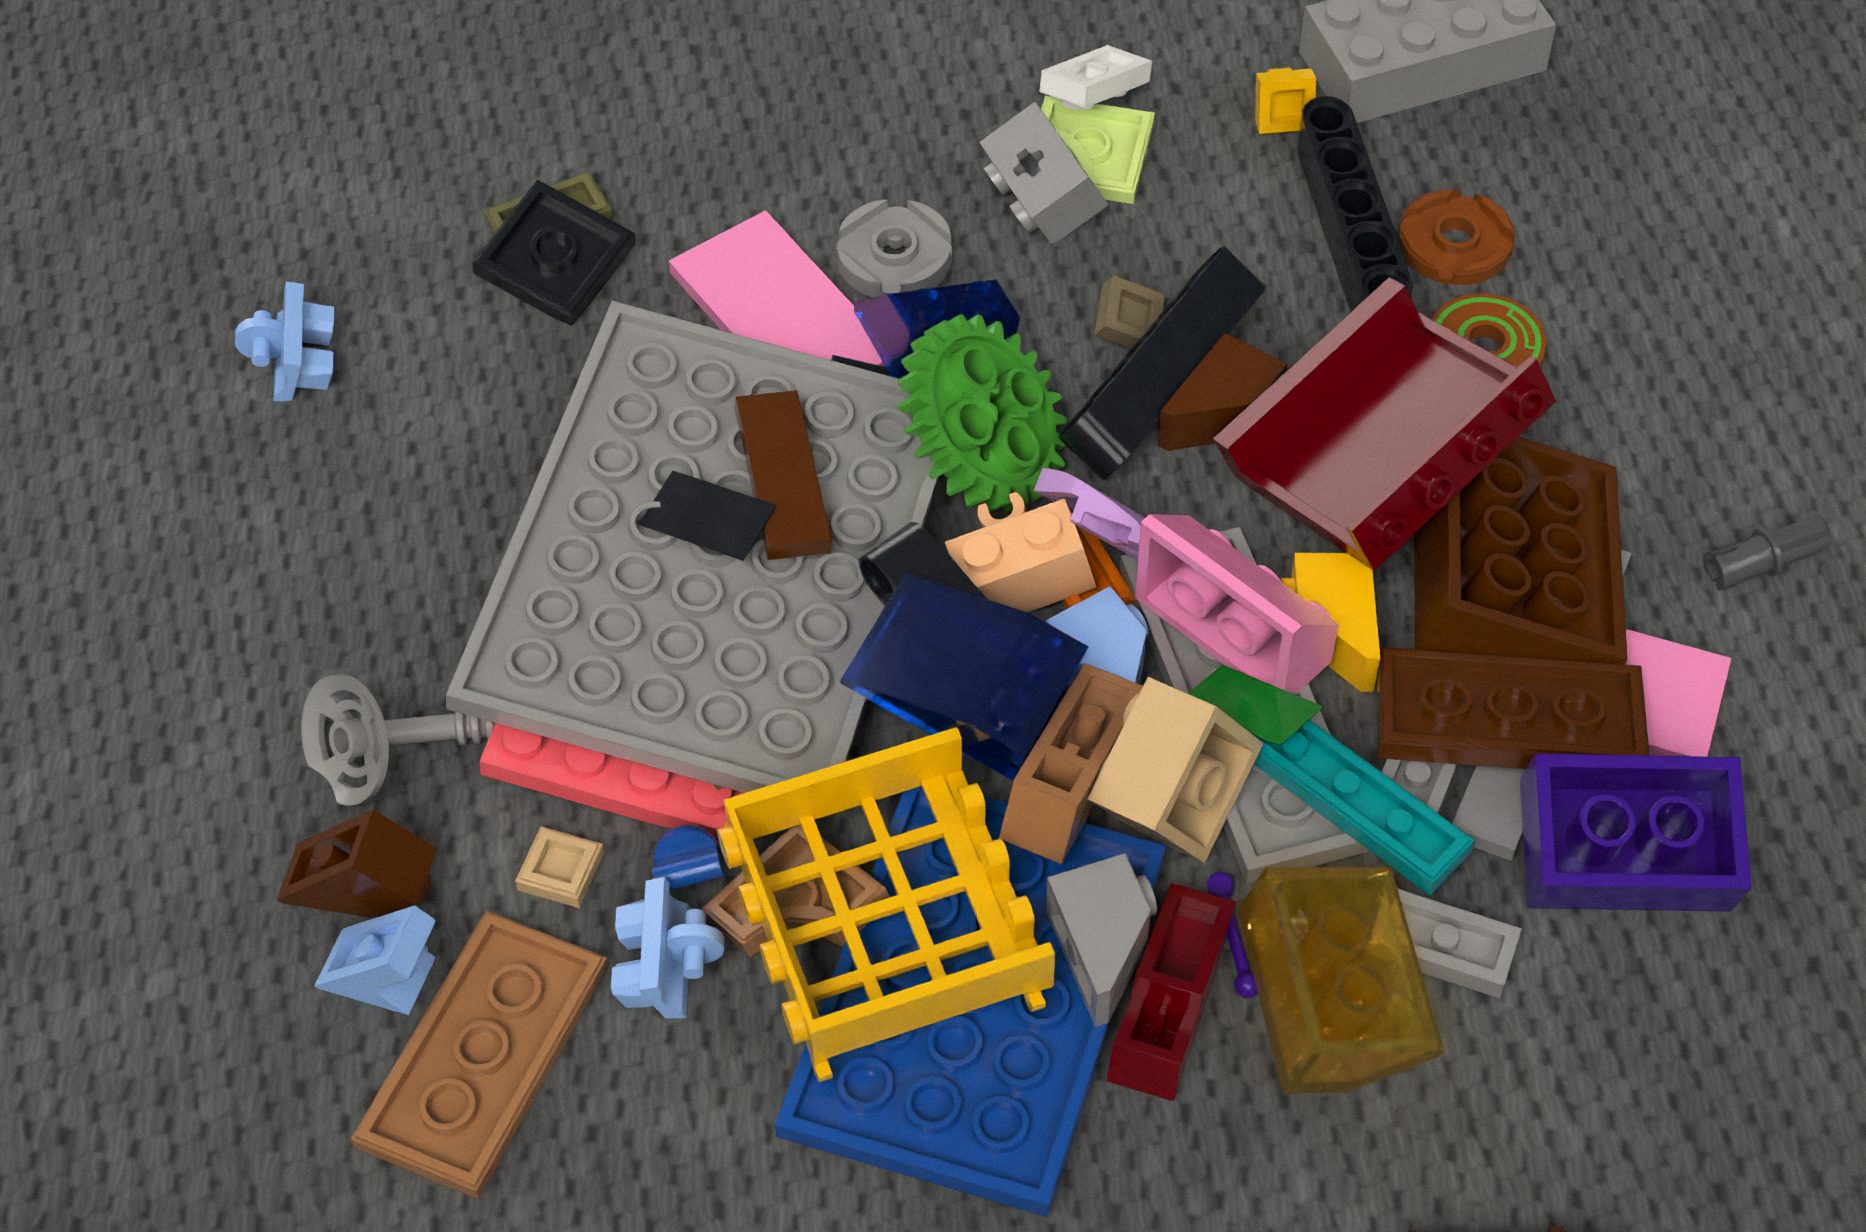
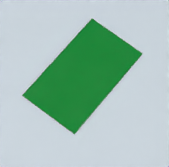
(1256, 704)

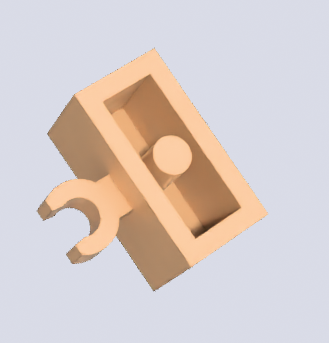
(1024, 557)

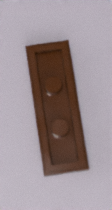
(783, 474)

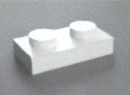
(1095, 77)

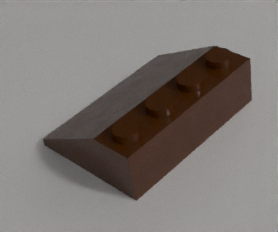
(1525, 561)

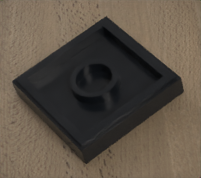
(554, 253)

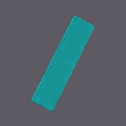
(1366, 805)

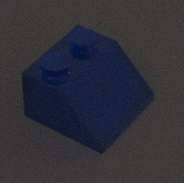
(902, 317)

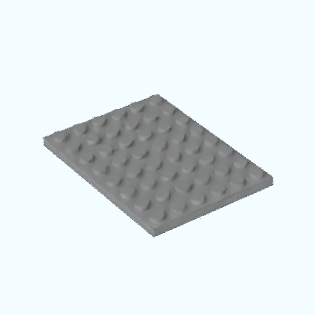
(665, 643)

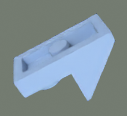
(381, 960)

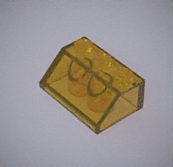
(1337, 977)

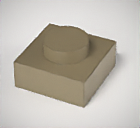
(1126, 311)

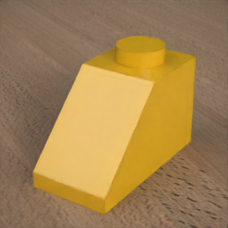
(1348, 595)

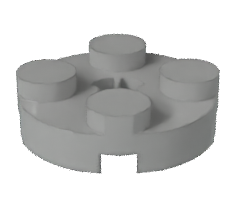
(875, 226)

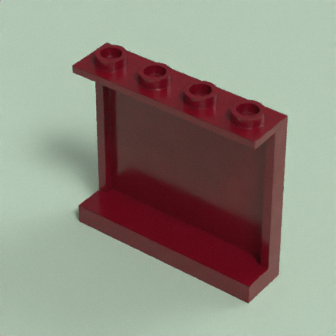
(1381, 425)

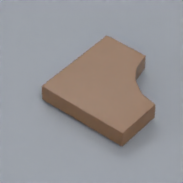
(798, 903)

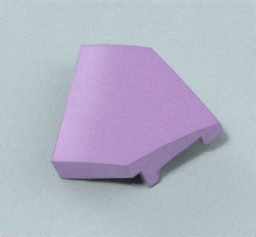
(1093, 510)

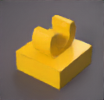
(1281, 97)

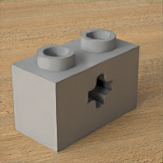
(1042, 174)

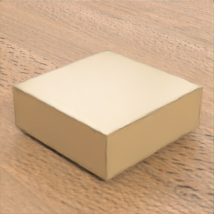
(559, 867)

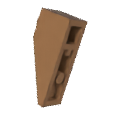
(1053, 784)

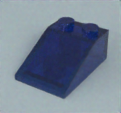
(968, 666)

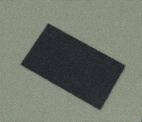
(708, 515)

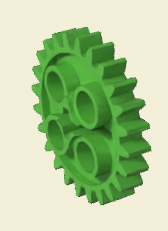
(981, 411)

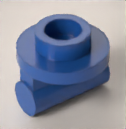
(687, 857)

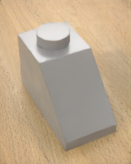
(1102, 928)

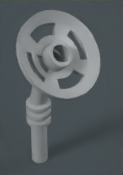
(368, 735)

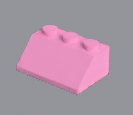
(1231, 604)

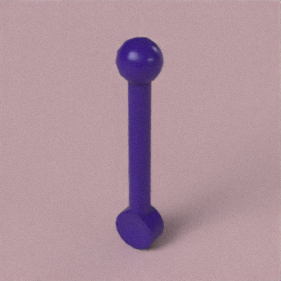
(1222, 885)

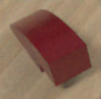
(1170, 992)

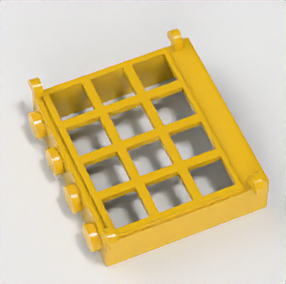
(982, 872)

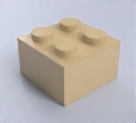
(1175, 769)

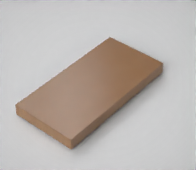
(480, 1054)

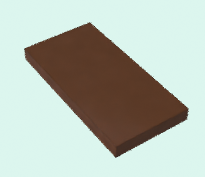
(1505, 708)

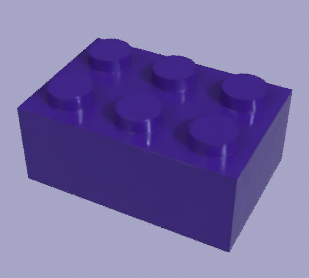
(1634, 832)

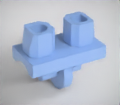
(283, 338)
(672, 946)

